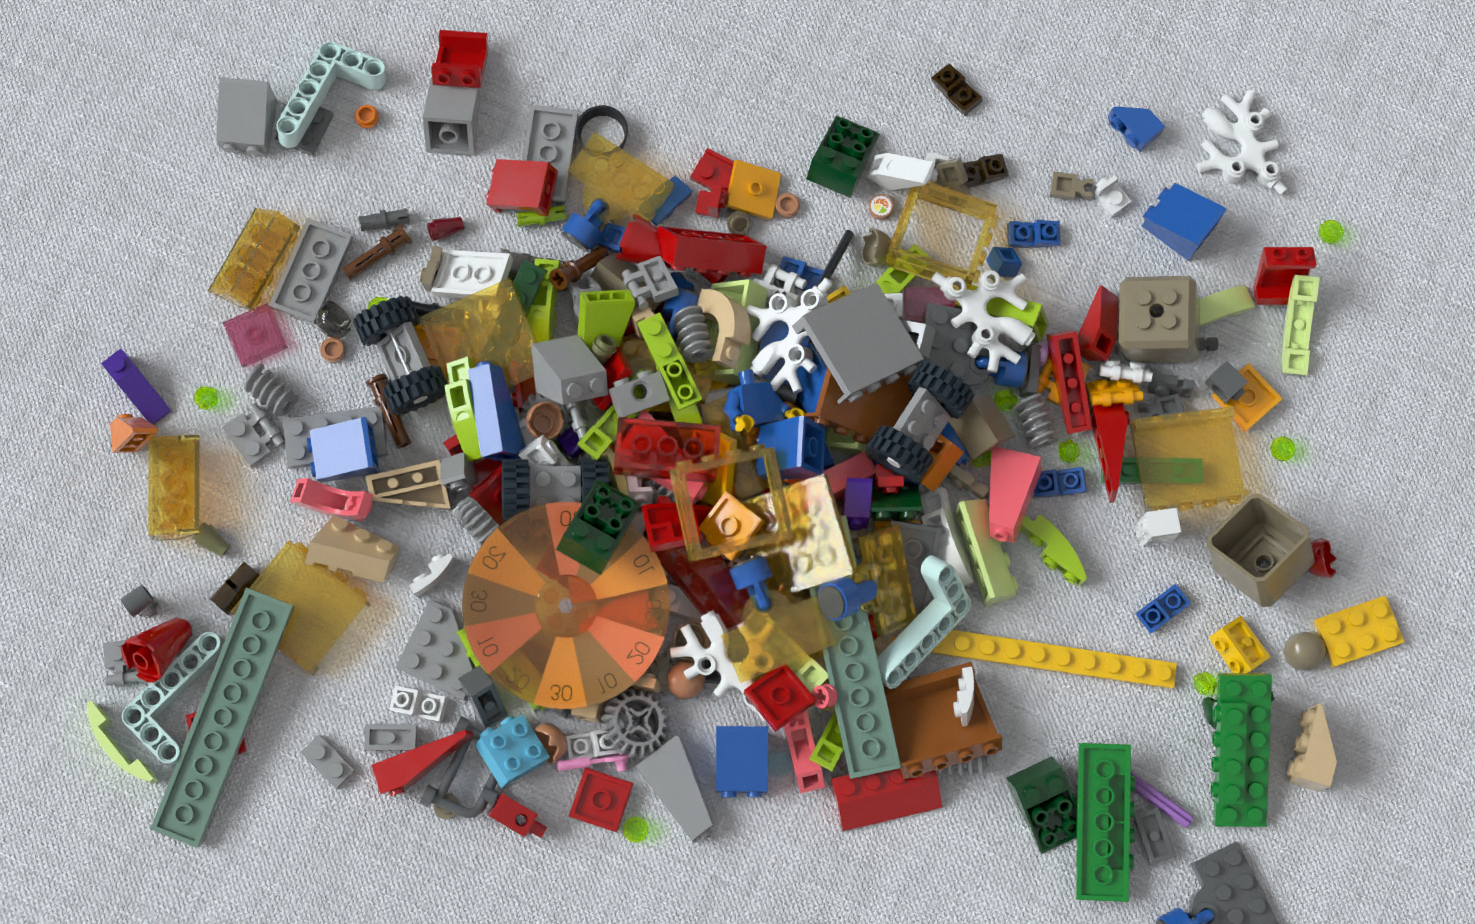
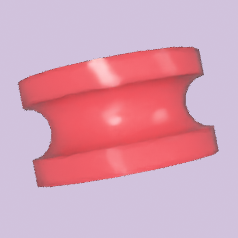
(829, 691)

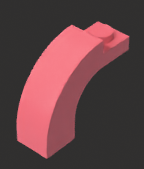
(332, 501)
(800, 747)

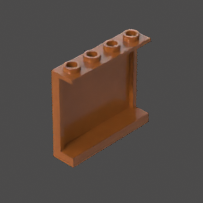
(864, 415)
(926, 725)

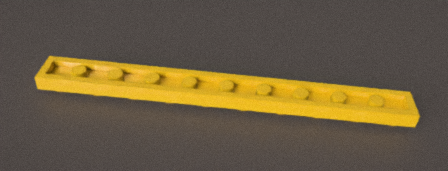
(1058, 659)

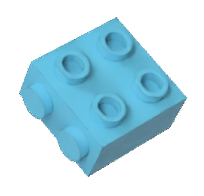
(511, 750)

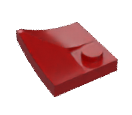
(664, 526)

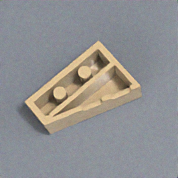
(411, 486)
(353, 549)

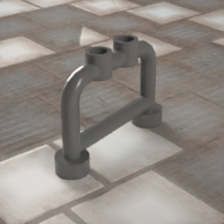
(437, 796)

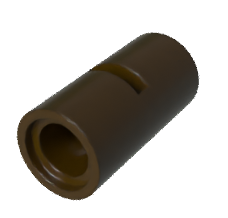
(234, 587)

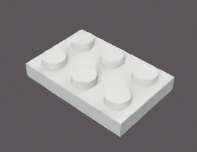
(469, 272)

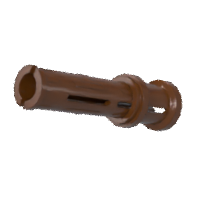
(388, 244)
(573, 270)
(394, 422)

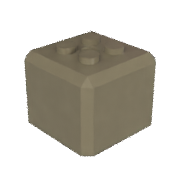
(1161, 339)
(1259, 533)

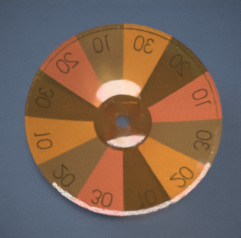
(552, 654)

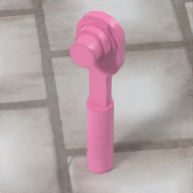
(620, 760)

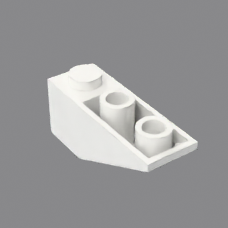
(899, 171)

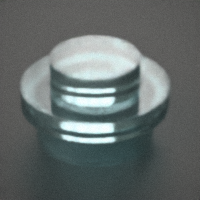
(779, 764)

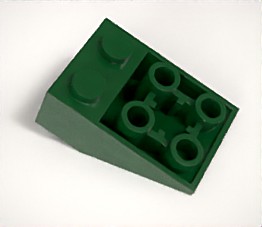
(842, 156)
(904, 504)
(598, 526)
(1045, 803)

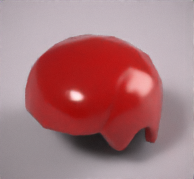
(1323, 559)

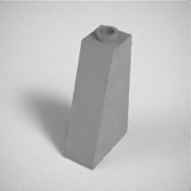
(675, 785)

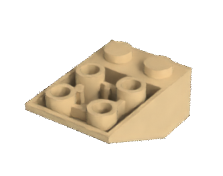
(1314, 755)

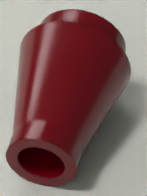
(443, 228)

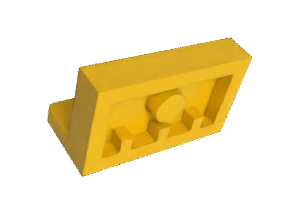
(1239, 646)

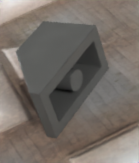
(483, 696)

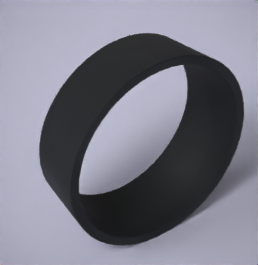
(600, 110)

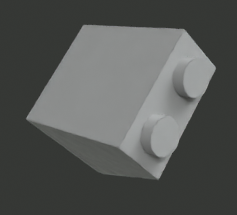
(245, 115)
(451, 119)
(567, 370)

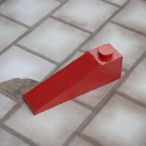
(1069, 380)
(1109, 431)
(409, 767)

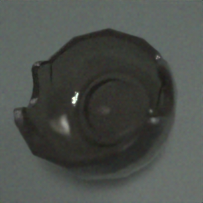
(333, 320)

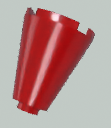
(640, 242)
(156, 648)

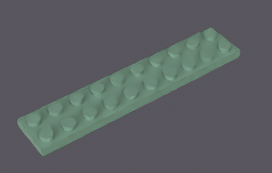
(860, 692)
(222, 718)

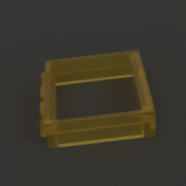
(953, 200)
(685, 509)

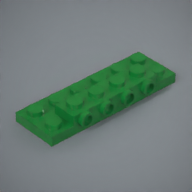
(1241, 749)
(1104, 822)

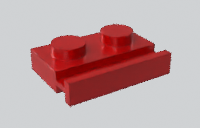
(713, 170)

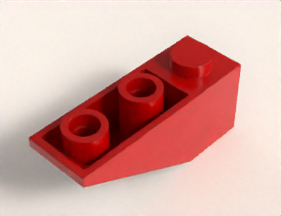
(1099, 327)

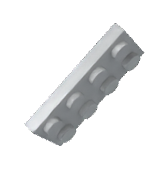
(551, 140)
(311, 271)
(297, 431)

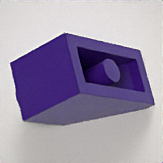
(857, 502)

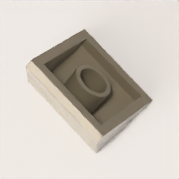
(609, 273)
(981, 427)

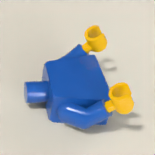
(755, 404)

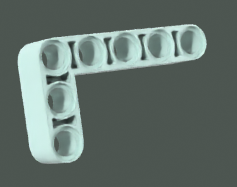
(319, 86)
(930, 626)
(168, 695)

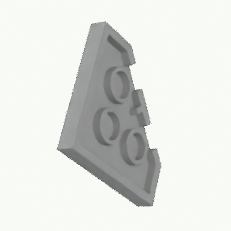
(436, 651)

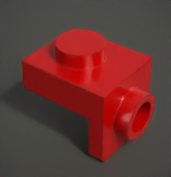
(711, 202)
(887, 481)

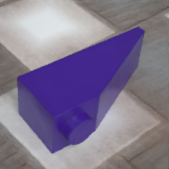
(136, 386)

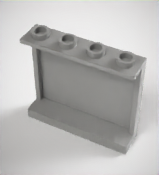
(861, 342)

